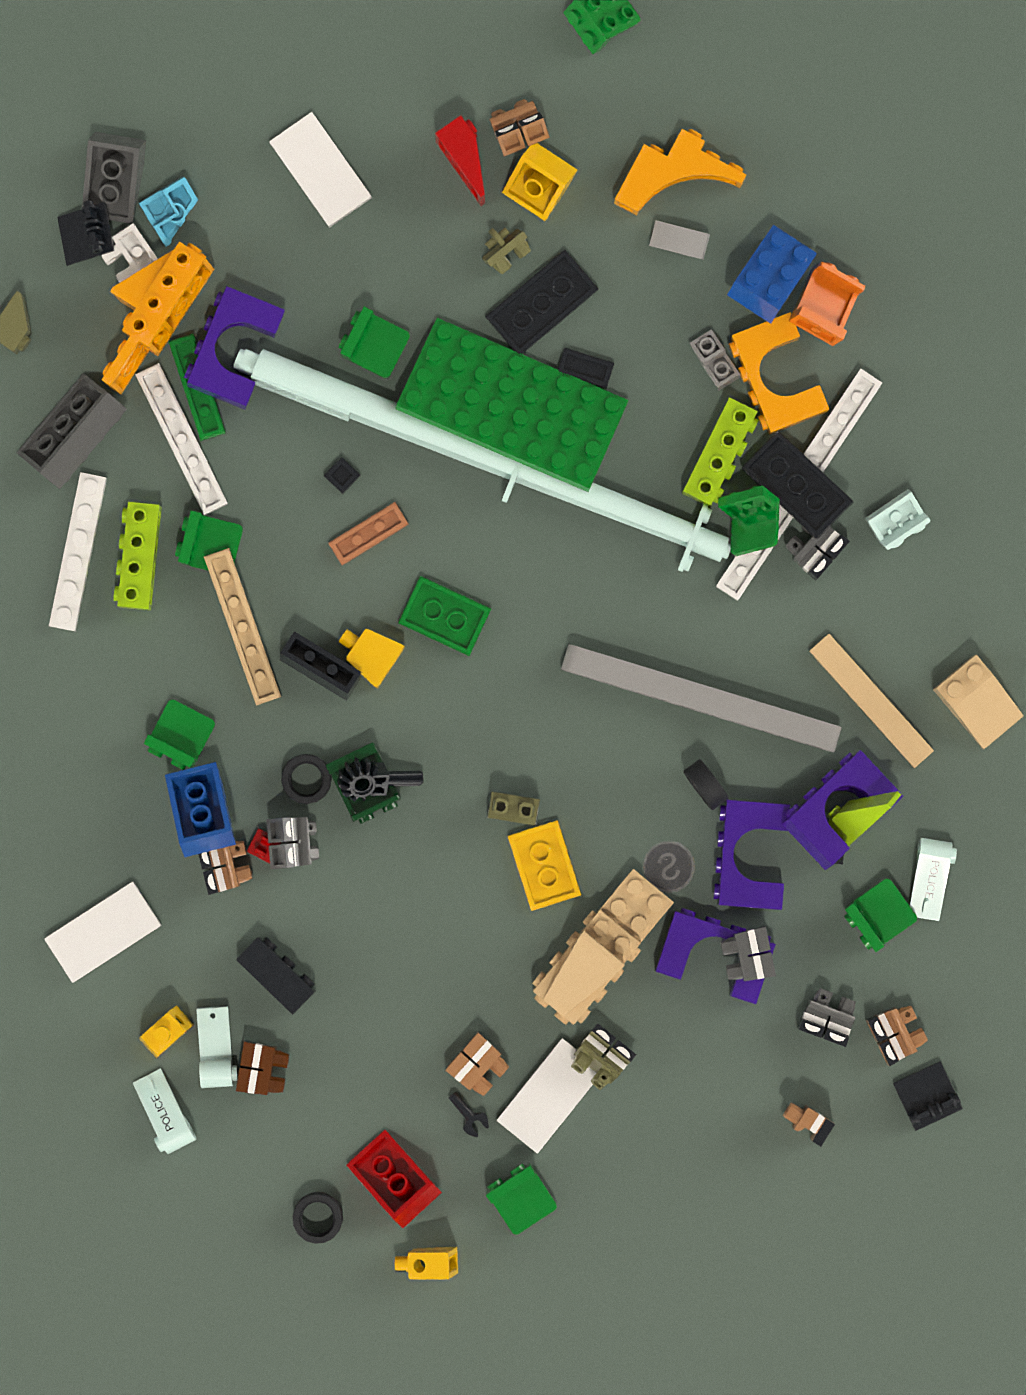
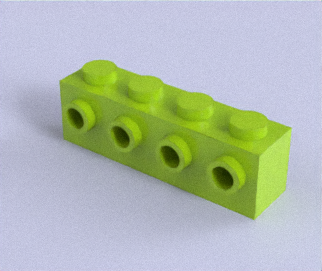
(720, 452)
(138, 556)

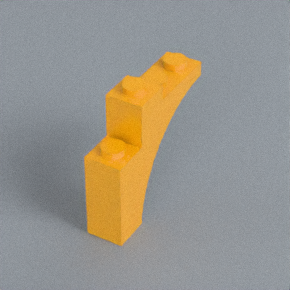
(685, 162)

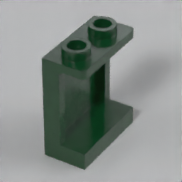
(359, 809)

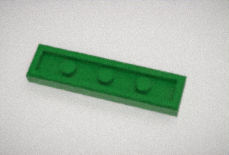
(201, 405)

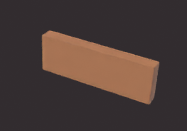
(368, 533)

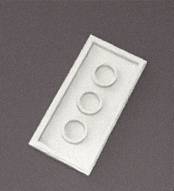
(320, 169)
(102, 932)
(547, 1098)

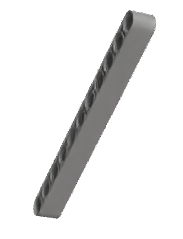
(701, 698)

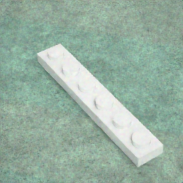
(77, 552)

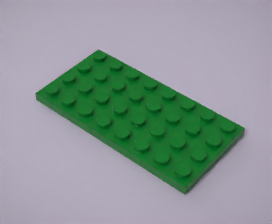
(512, 404)

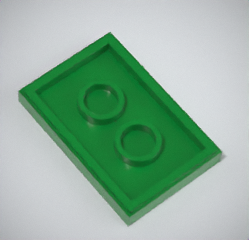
(444, 616)

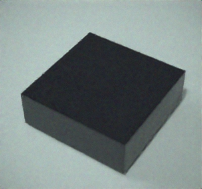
(342, 475)

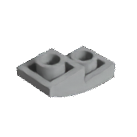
(679, 239)
(715, 360)

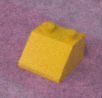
(539, 181)

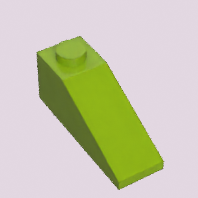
(859, 814)

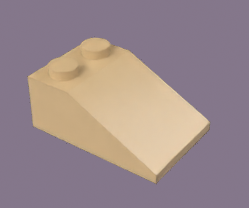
(978, 701)

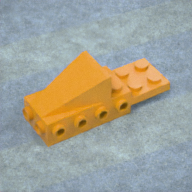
(160, 300)

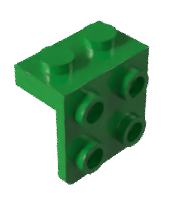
(600, 20)
(373, 343)
(753, 519)
(206, 537)
(180, 734)
(880, 914)
(521, 1198)

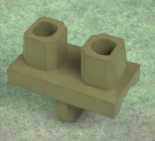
(496, 256)

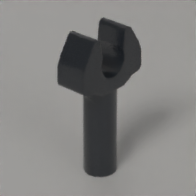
(468, 1114)

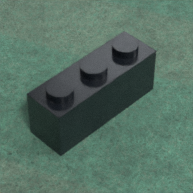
(320, 666)
(277, 974)

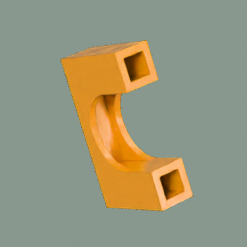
(775, 410)

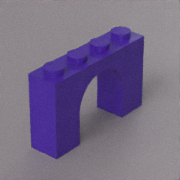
(233, 310)
(809, 821)
(733, 887)
(685, 933)

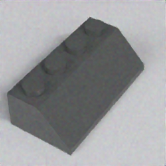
(71, 431)

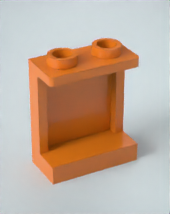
(826, 303)

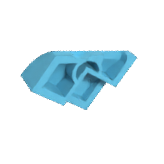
(169, 208)

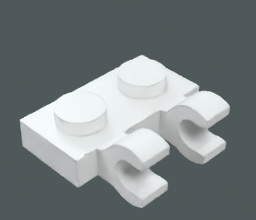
(133, 248)

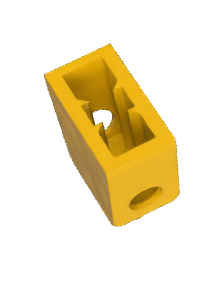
(371, 654)
(166, 1031)
(439, 1263)

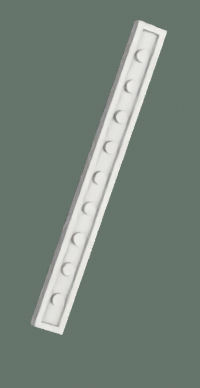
(820, 454)

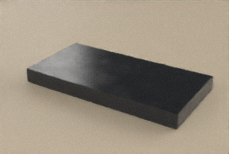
(542, 303)
(798, 484)

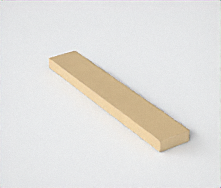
(242, 626)
(871, 701)

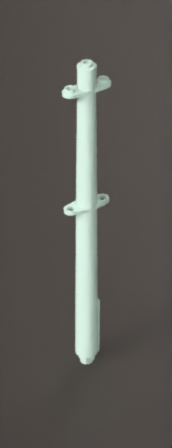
(354, 403)

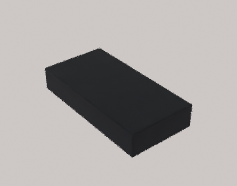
(586, 367)

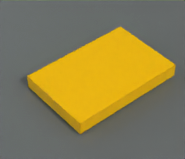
(544, 865)

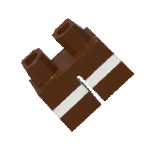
(261, 1057)

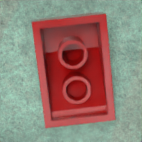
(460, 147)
(393, 1179)

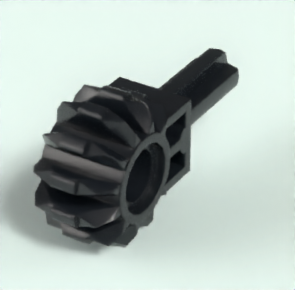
(374, 779)

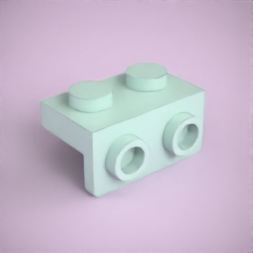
(897, 520)

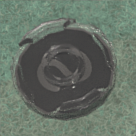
(668, 866)

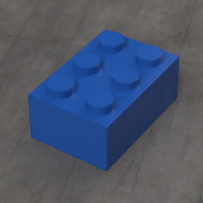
(771, 274)
(200, 809)

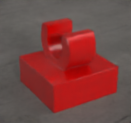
(260, 847)

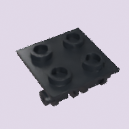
(85, 233)
(927, 1096)

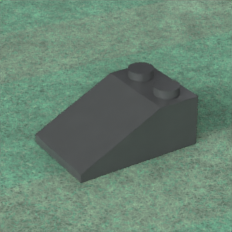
(114, 174)

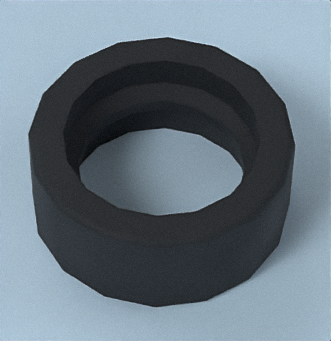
(287, 784)
(706, 784)
(312, 1237)

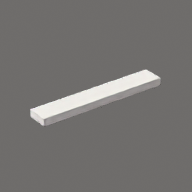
(181, 439)

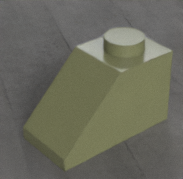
(15, 325)

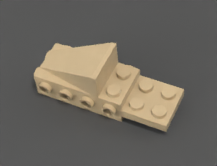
(601, 949)

